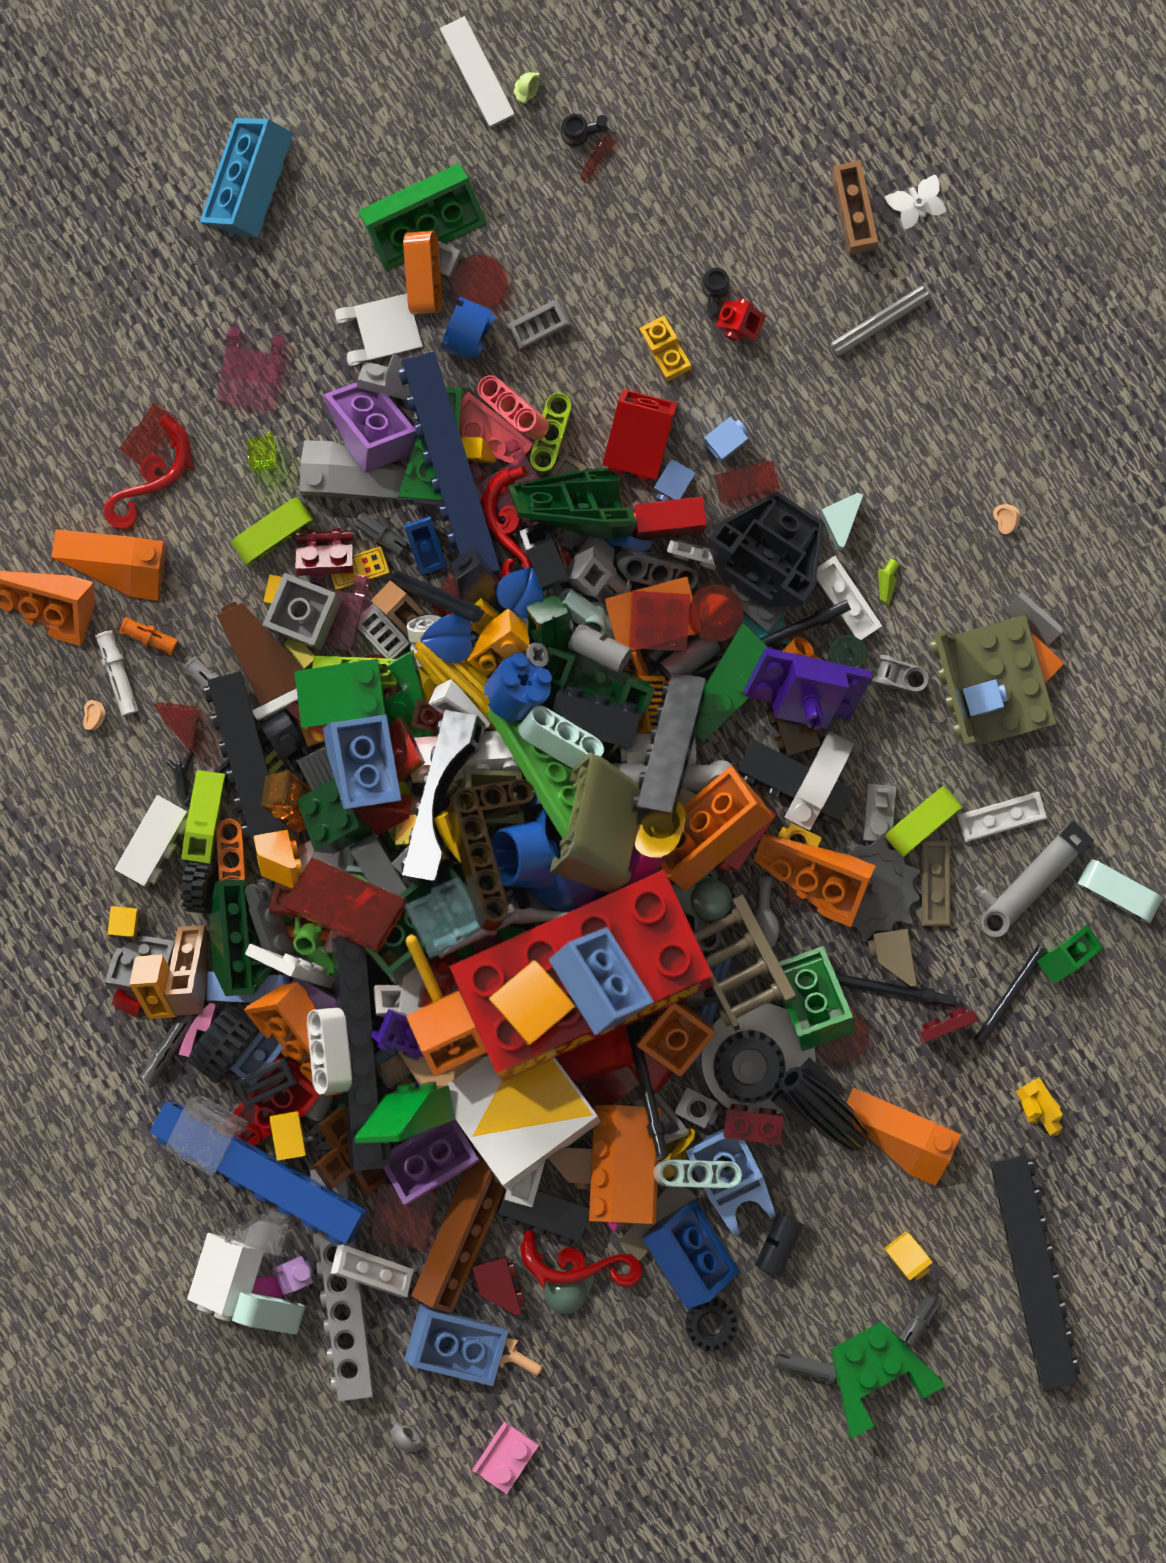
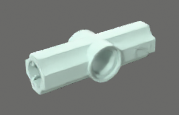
(590, 614)

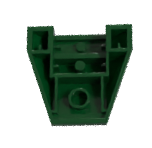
(576, 502)
(578, 671)

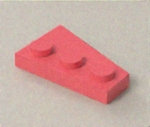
(482, 422)

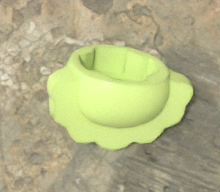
(523, 86)

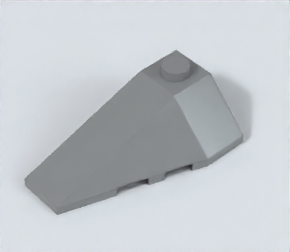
(332, 472)

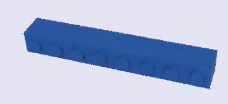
(278, 1183)

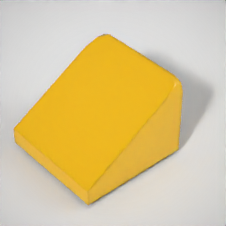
(477, 450)
(123, 921)

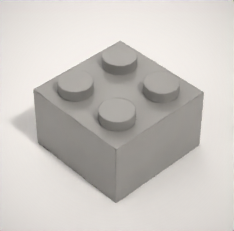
(302, 612)

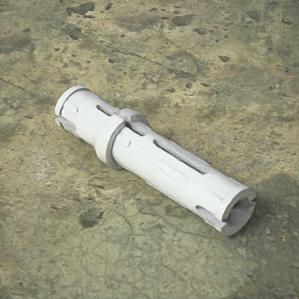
(119, 680)

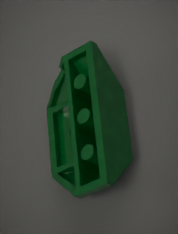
(230, 937)

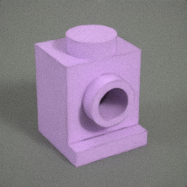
(293, 1275)

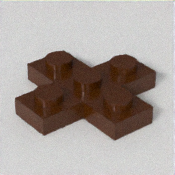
(335, 1164)

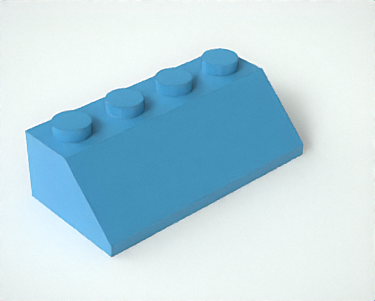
(247, 176)

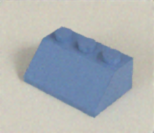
(600, 980)

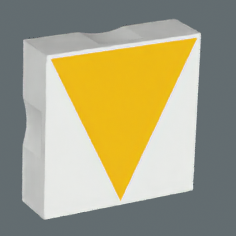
(519, 1119)

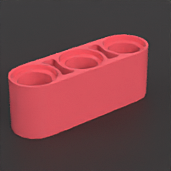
(522, 413)

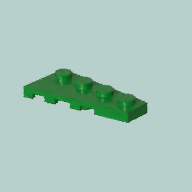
(417, 477)
(726, 685)

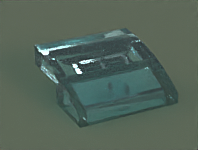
(443, 917)

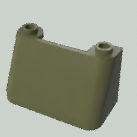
(599, 826)

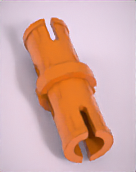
(148, 636)

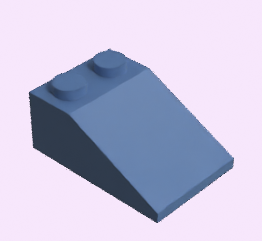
(362, 761)
(455, 1345)

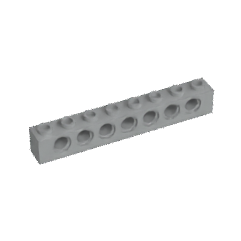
(362, 1383)

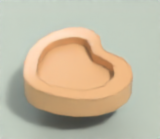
(1007, 518)
(94, 715)

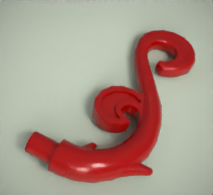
(155, 483)
(496, 486)
(574, 1257)

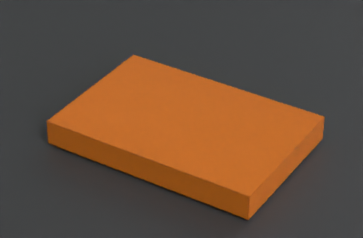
(619, 607)

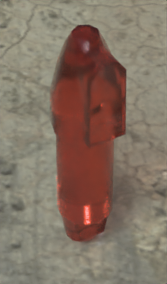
(601, 151)

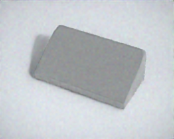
(1039, 621)

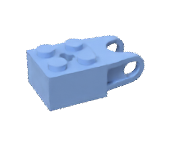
(750, 1188)

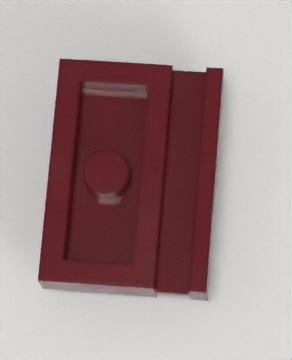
(934, 1028)

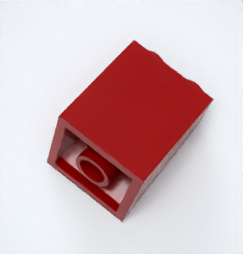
(639, 435)

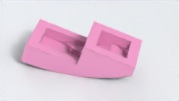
(201, 1023)

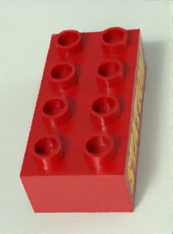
(648, 930)

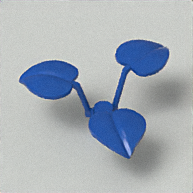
(450, 635)

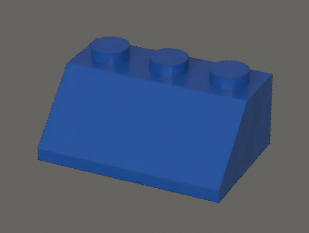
(691, 1255)

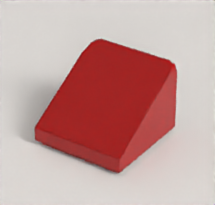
(127, 1002)

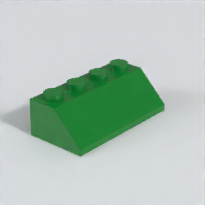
(435, 204)

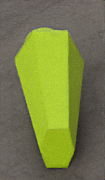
(887, 581)

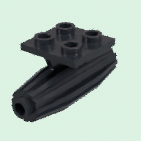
(814, 1100)

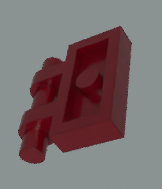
(324, 559)

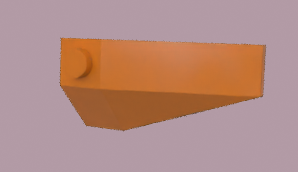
(52, 600)
(822, 876)

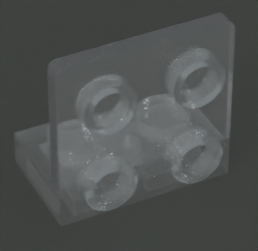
(204, 1134)

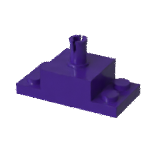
(807, 687)

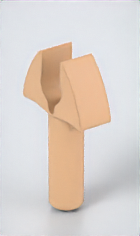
(519, 1358)

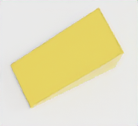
(300, 653)

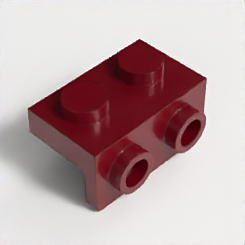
(751, 1126)

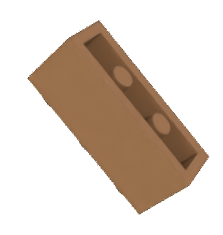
(854, 207)

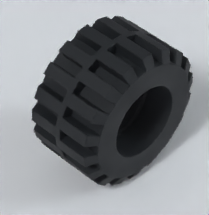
(223, 1044)
(742, 1091)

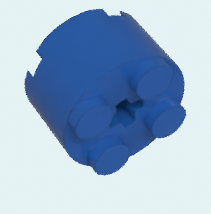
(466, 329)
(517, 688)

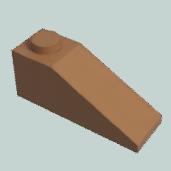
(188, 971)

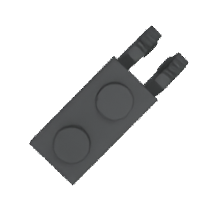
(268, 926)

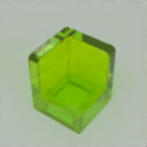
(262, 452)

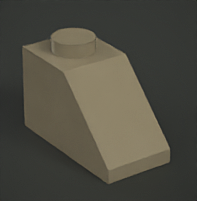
(894, 954)

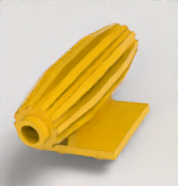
(461, 673)

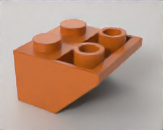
(446, 1033)

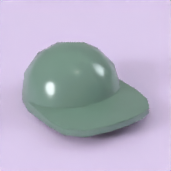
(706, 899)
(568, 1297)

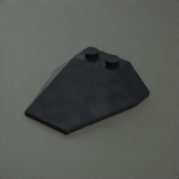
(769, 551)

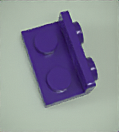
(398, 1035)

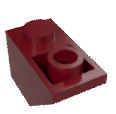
(497, 1285)

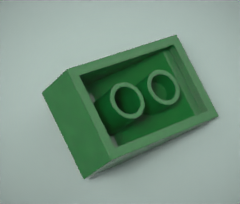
(340, 692)
(820, 1005)
(408, 1113)

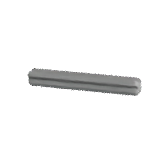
(880, 321)

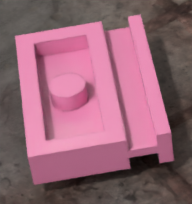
(505, 1457)

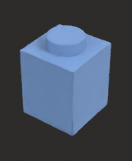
(673, 482)

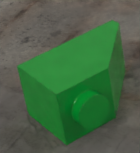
(1070, 954)

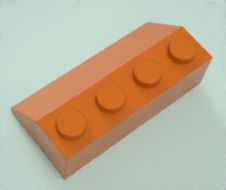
(714, 827)
(623, 1167)

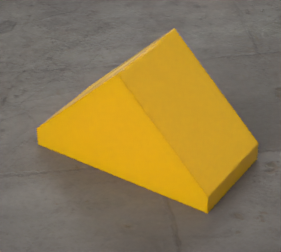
(288, 1136)

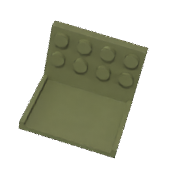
(990, 653)

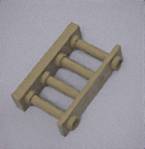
(766, 964)

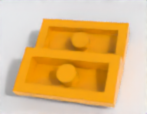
(531, 1002)

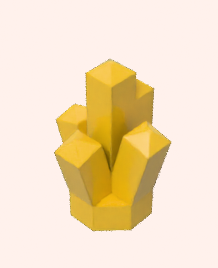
(1041, 1106)

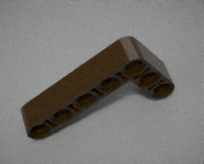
(480, 845)

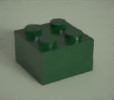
(327, 821)

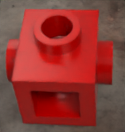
(740, 320)

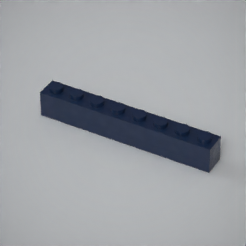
(446, 456)

